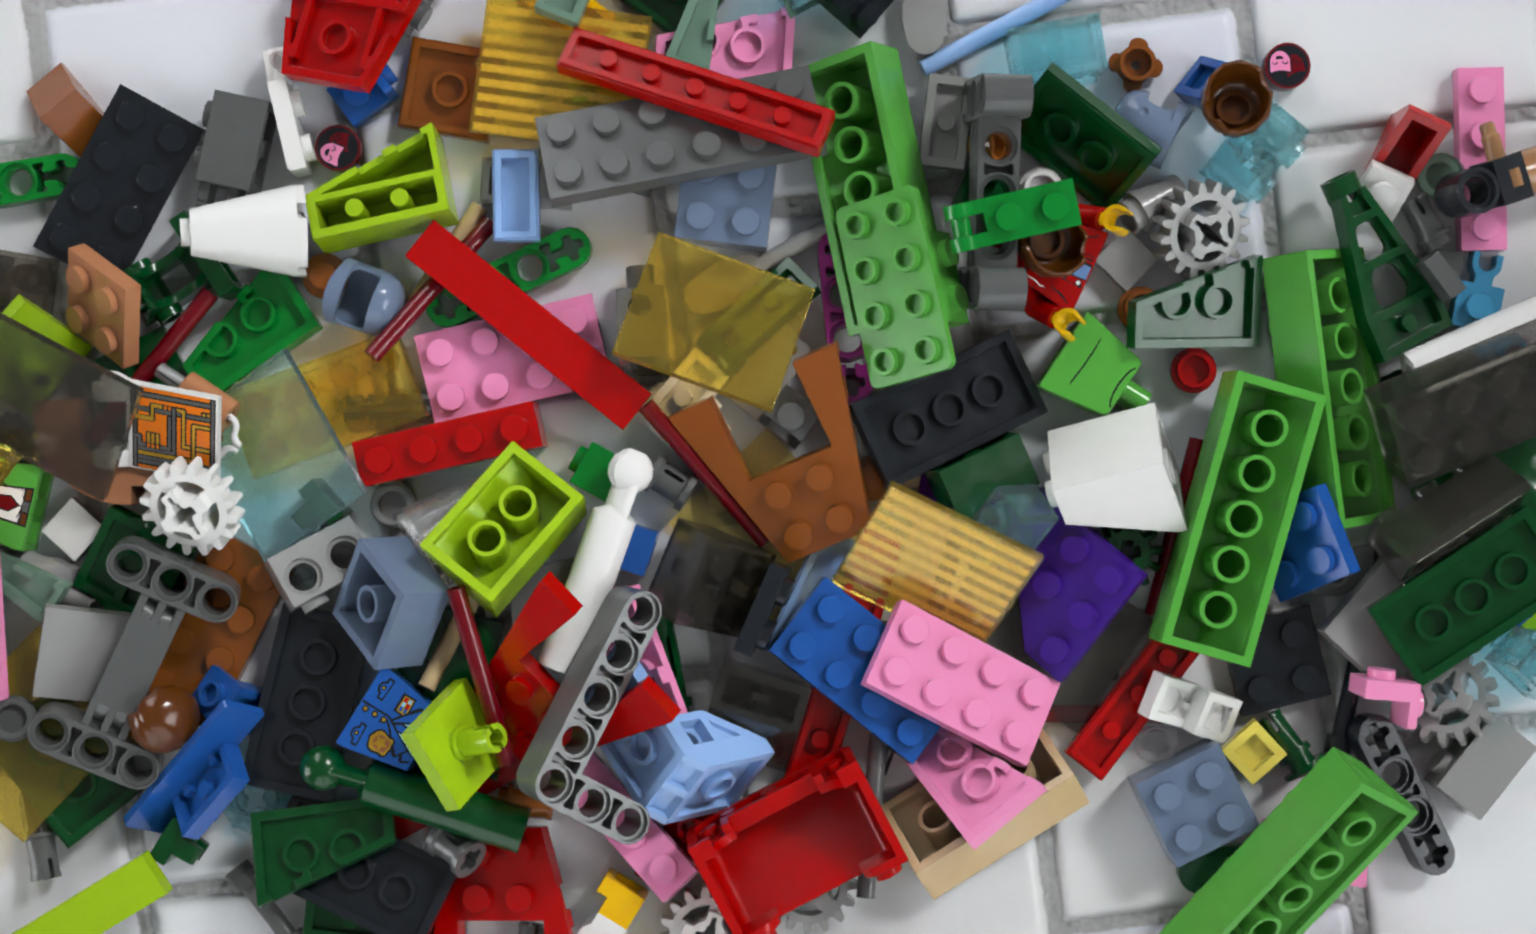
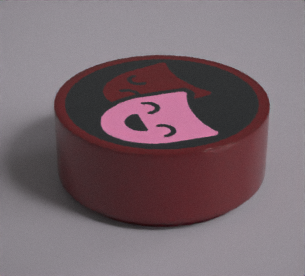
(1286, 66)
(338, 148)

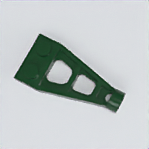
(1404, 322)

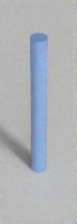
(986, 34)

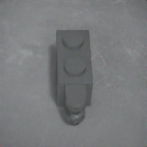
(233, 146)

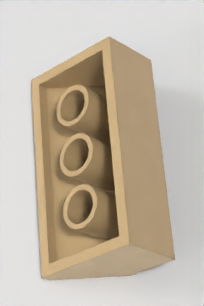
(943, 855)

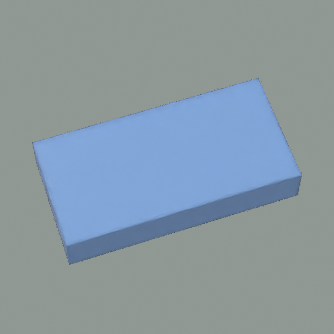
(516, 196)

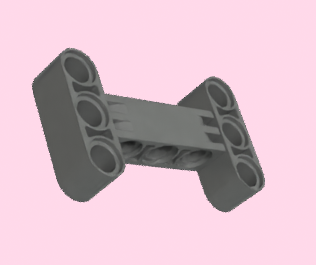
(995, 107)
(133, 663)

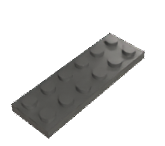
(647, 146)

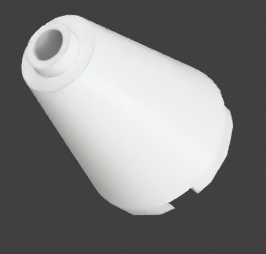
(252, 231)

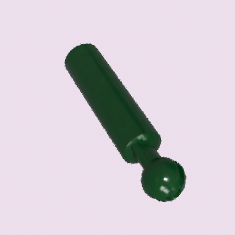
(412, 798)

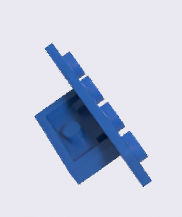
(200, 776)

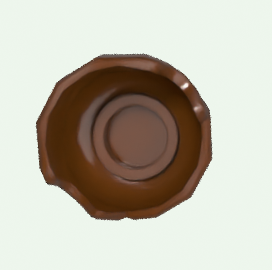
(1236, 99)
(1054, 252)
(164, 719)

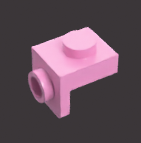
(1383, 684)

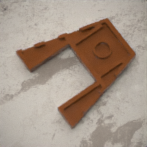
(807, 499)

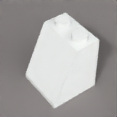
(1115, 473)

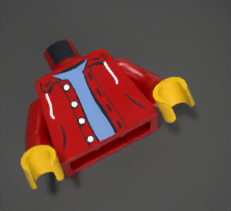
(1052, 298)

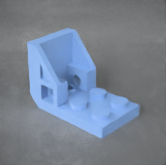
(687, 764)

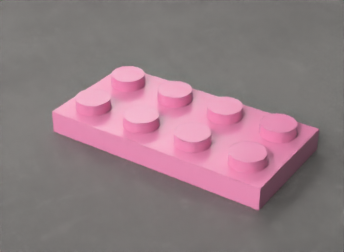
(481, 370)
(960, 683)

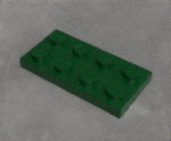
(1462, 598)

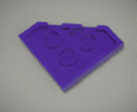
(1073, 595)

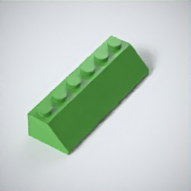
(869, 143)
(1324, 353)
(1237, 517)
(1300, 853)

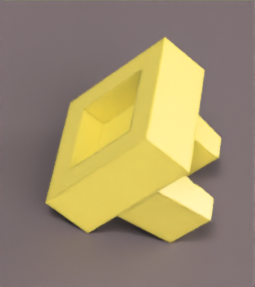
(1253, 751)

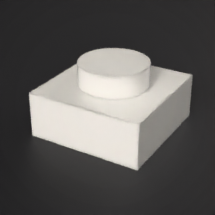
(1387, 187)

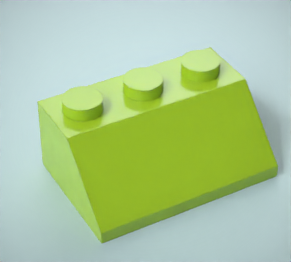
(505, 528)

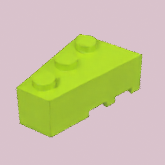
(385, 197)

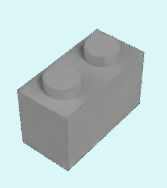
(1482, 769)

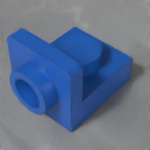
(362, 106)
(220, 686)

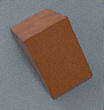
(66, 108)

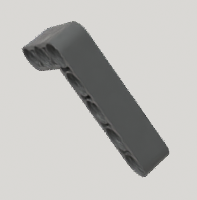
(591, 719)

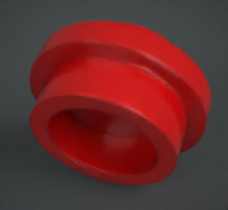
(1193, 370)

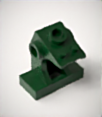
(158, 302)

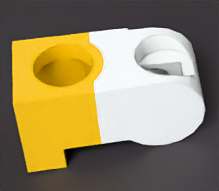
(620, 906)

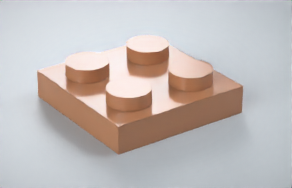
(103, 305)

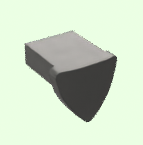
(1443, 272)

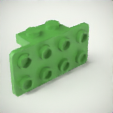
(901, 286)

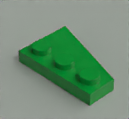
(259, 325)

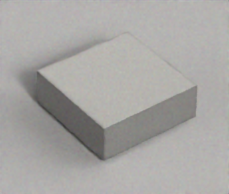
(73, 528)

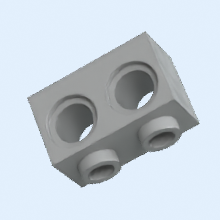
(313, 555)

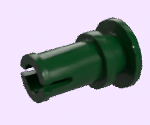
(1299, 758)

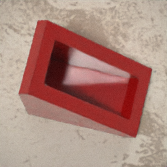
(1410, 140)

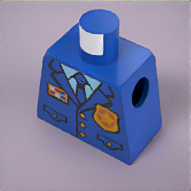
(382, 718)

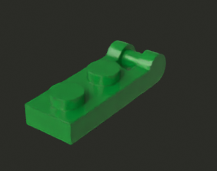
(1014, 215)

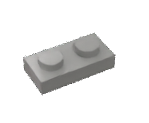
(943, 130)

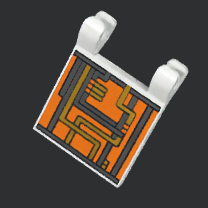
(172, 425)

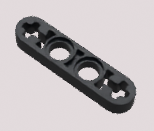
(1409, 787)

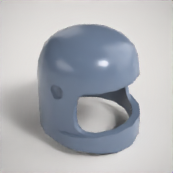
(1153, 121)
(368, 301)

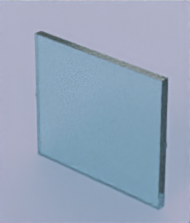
(289, 460)

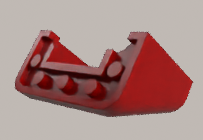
(794, 843)

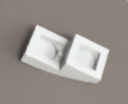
(1189, 706)

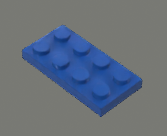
(830, 649)

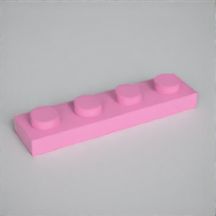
(1478, 100)
(655, 856)

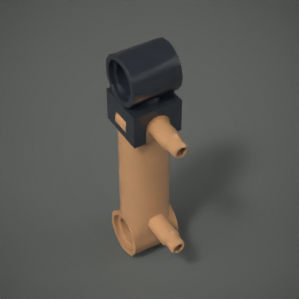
(1491, 183)

